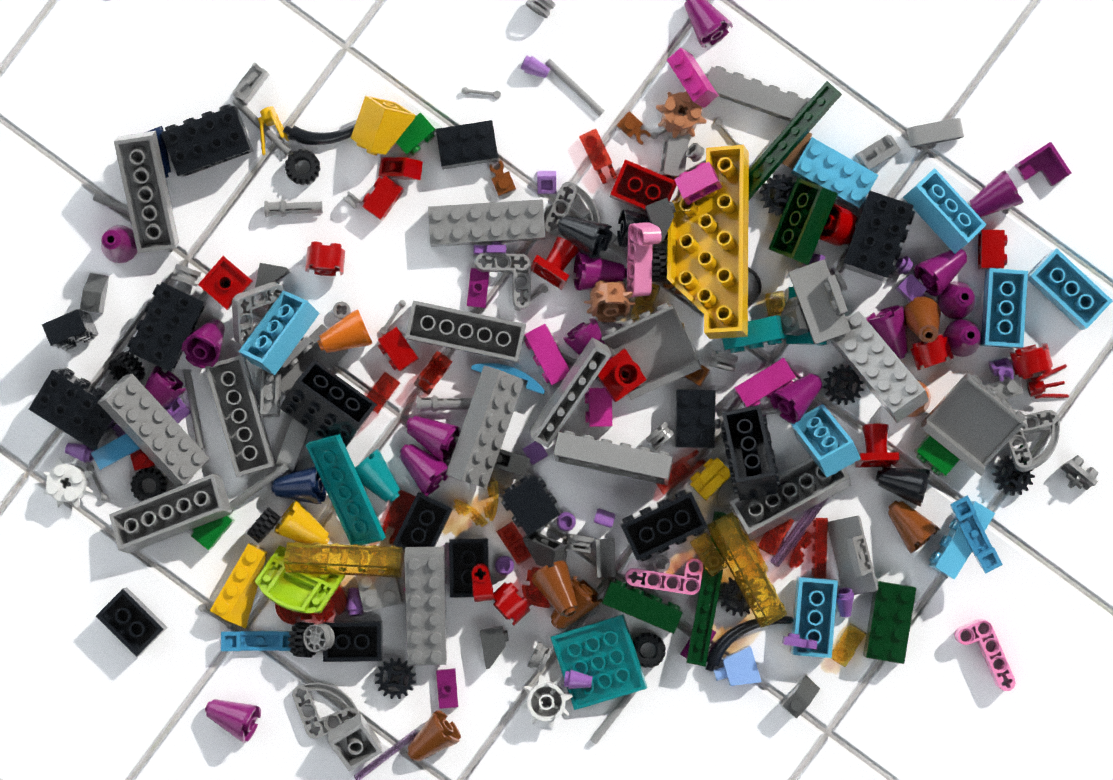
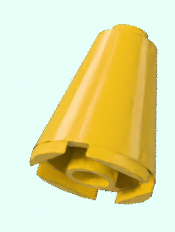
(301, 526)

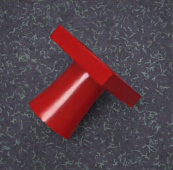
(553, 267)
(216, 278)
(612, 378)
(876, 448)

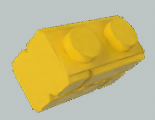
(710, 478)

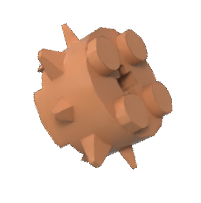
(676, 122)
(609, 301)

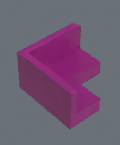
(1044, 160)

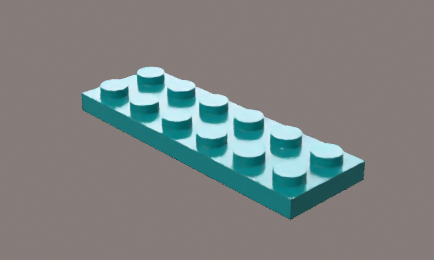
(345, 490)

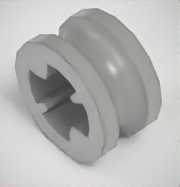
(695, 152)
(352, 200)
(342, 304)
(655, 561)

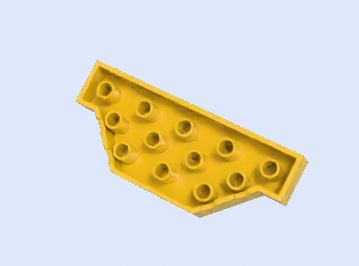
(711, 246)

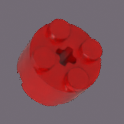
(839, 226)
(325, 259)
(931, 353)
(1031, 360)
(510, 603)

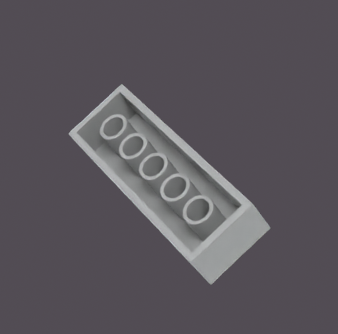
(146, 192)
(486, 223)
(465, 331)
(880, 368)
(240, 416)
(485, 427)
(153, 430)
(613, 458)
(798, 491)
(170, 513)
(425, 605)

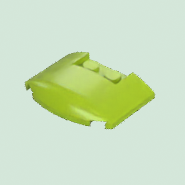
(296, 591)

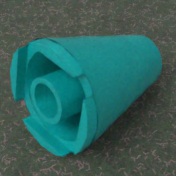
(377, 477)

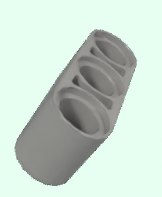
(935, 132)
(293, 445)

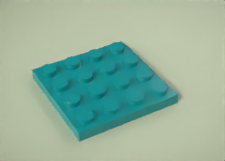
(606, 655)

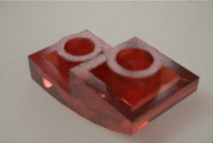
(775, 537)
(514, 543)
(796, 555)

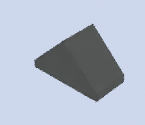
(270, 273)

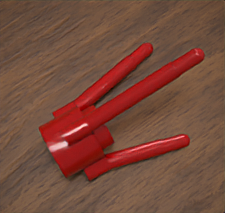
(1037, 387)

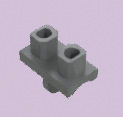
(1078, 475)

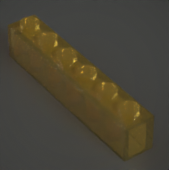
(344, 559)
(746, 569)

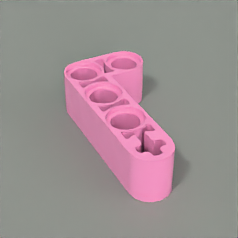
(639, 257)
(663, 577)
(989, 656)

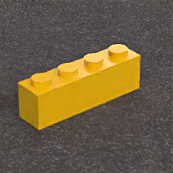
(239, 591)

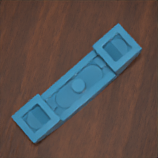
(531, 385)
(114, 451)
(975, 534)
(255, 641)

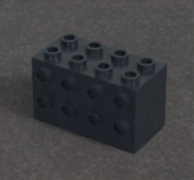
(207, 140)
(879, 236)
(166, 326)
(327, 404)
(73, 408)
(749, 453)
(530, 504)
(663, 525)

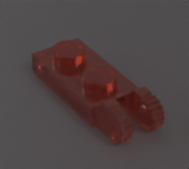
(597, 154)
(680, 471)
(398, 513)

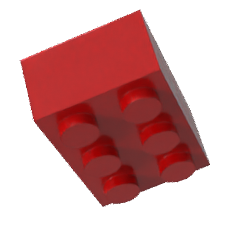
(641, 186)

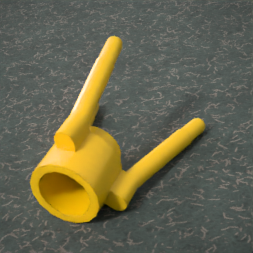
(270, 118)

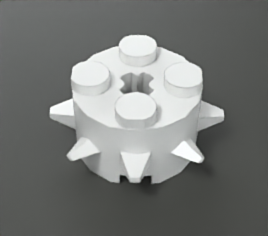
(77, 477)
(535, 703)

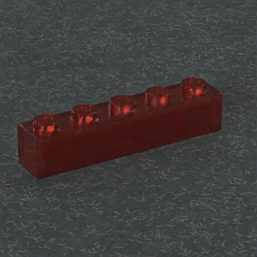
(819, 547)

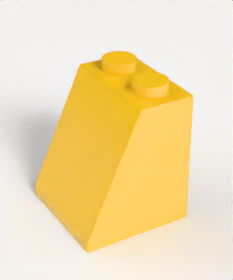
(380, 124)

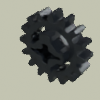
(774, 190)
(848, 391)
(1016, 481)
(726, 596)
(391, 670)

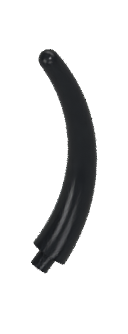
(317, 138)
(724, 642)

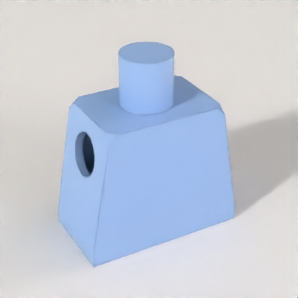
(739, 668)

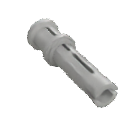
(283, 208)
(434, 403)

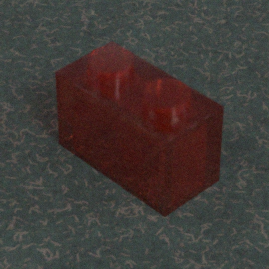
(383, 391)

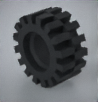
(296, 157)
(658, 264)
(126, 364)
(141, 476)
(263, 525)
(296, 640)
(657, 642)

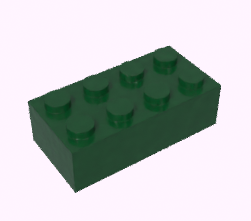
(803, 221)
(641, 606)
(889, 622)

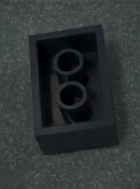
(467, 144)
(70, 329)
(695, 418)
(423, 523)
(463, 557)
(131, 621)
(355, 641)

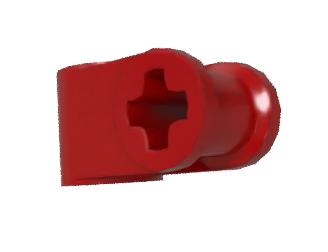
(482, 586)

